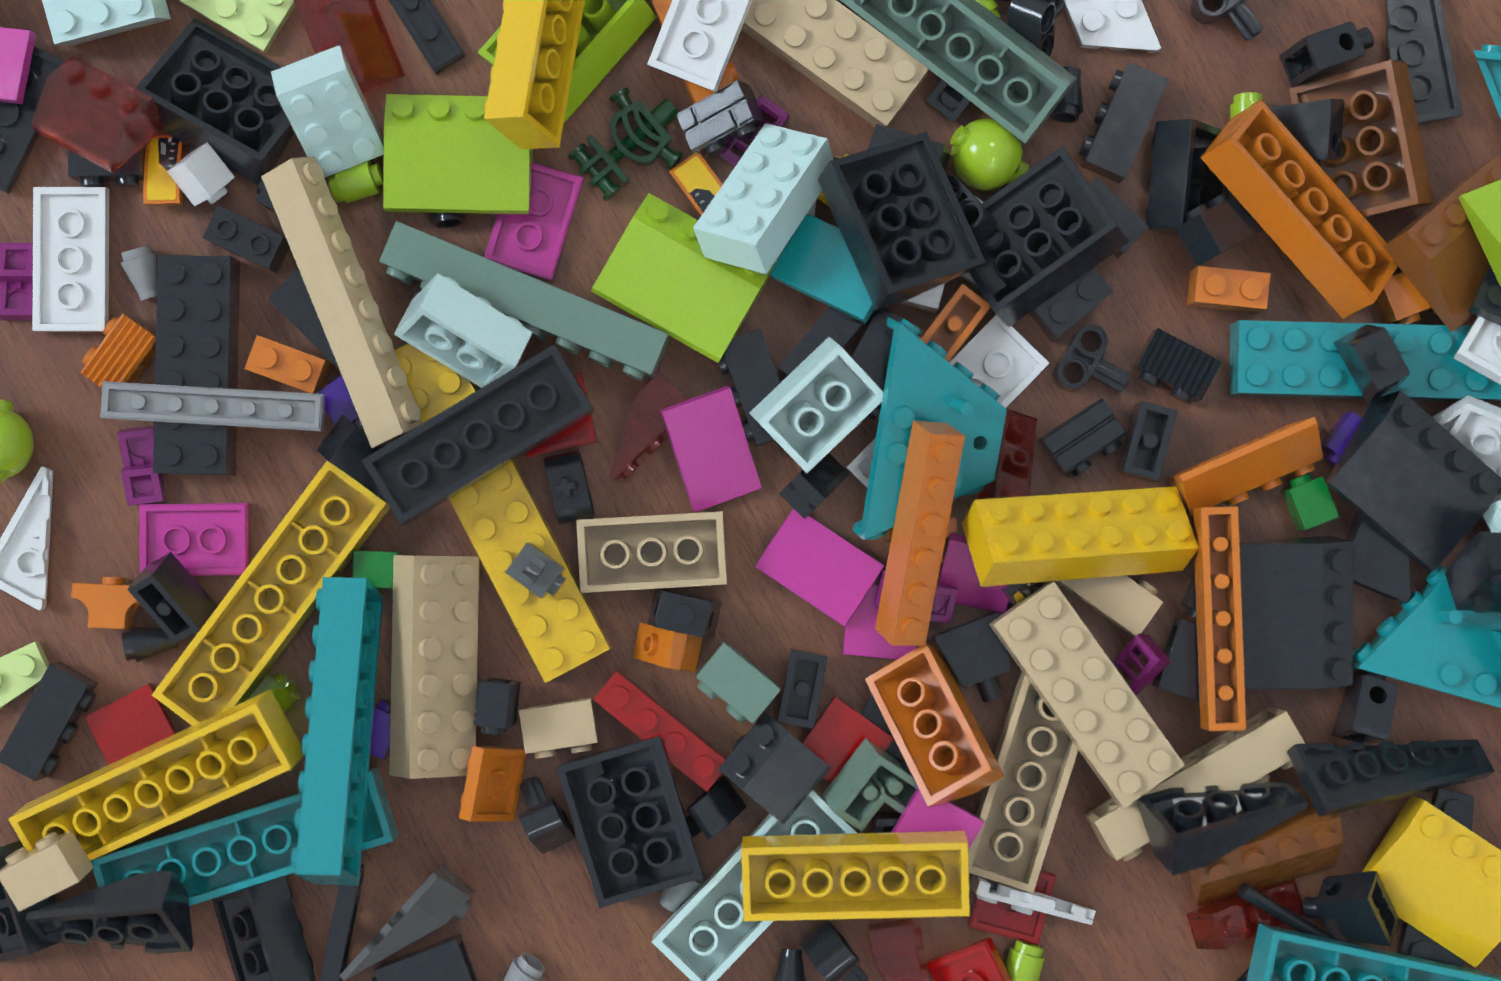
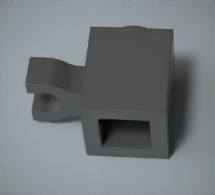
(537, 571)

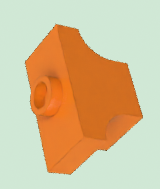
(107, 603)
(667, 648)

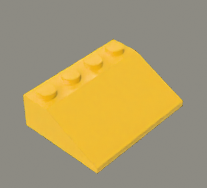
(1442, 880)

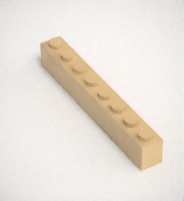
(342, 300)

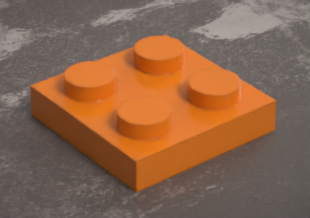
(492, 784)

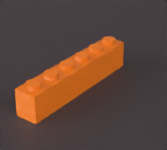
(919, 533)
(1219, 619)

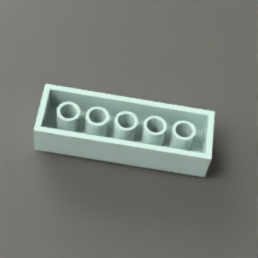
(710, 926)

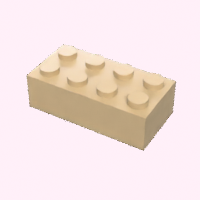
(651, 552)

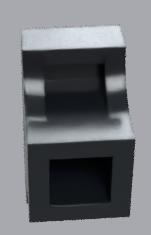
(812, 488)

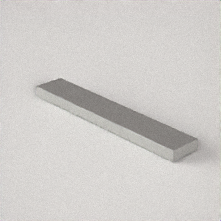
(212, 406)

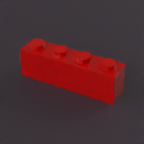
(650, 719)

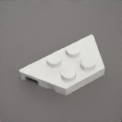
(1112, 25)
(1476, 427)

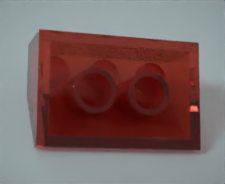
(359, 32)
(95, 114)

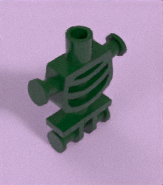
(655, 121)

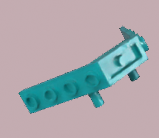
(928, 389)
(1437, 646)

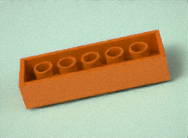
(1301, 209)

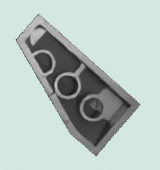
(426, 910)

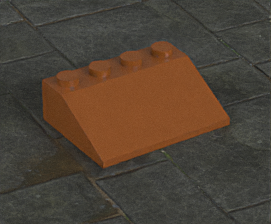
(1381, 144)
(1443, 251)
(1283, 853)

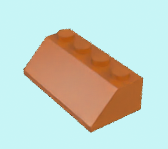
(1250, 466)
(933, 726)

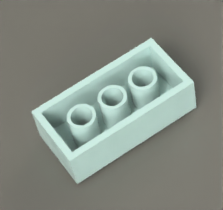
(764, 199)

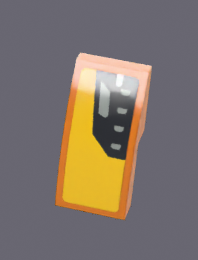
(696, 181)
(158, 186)

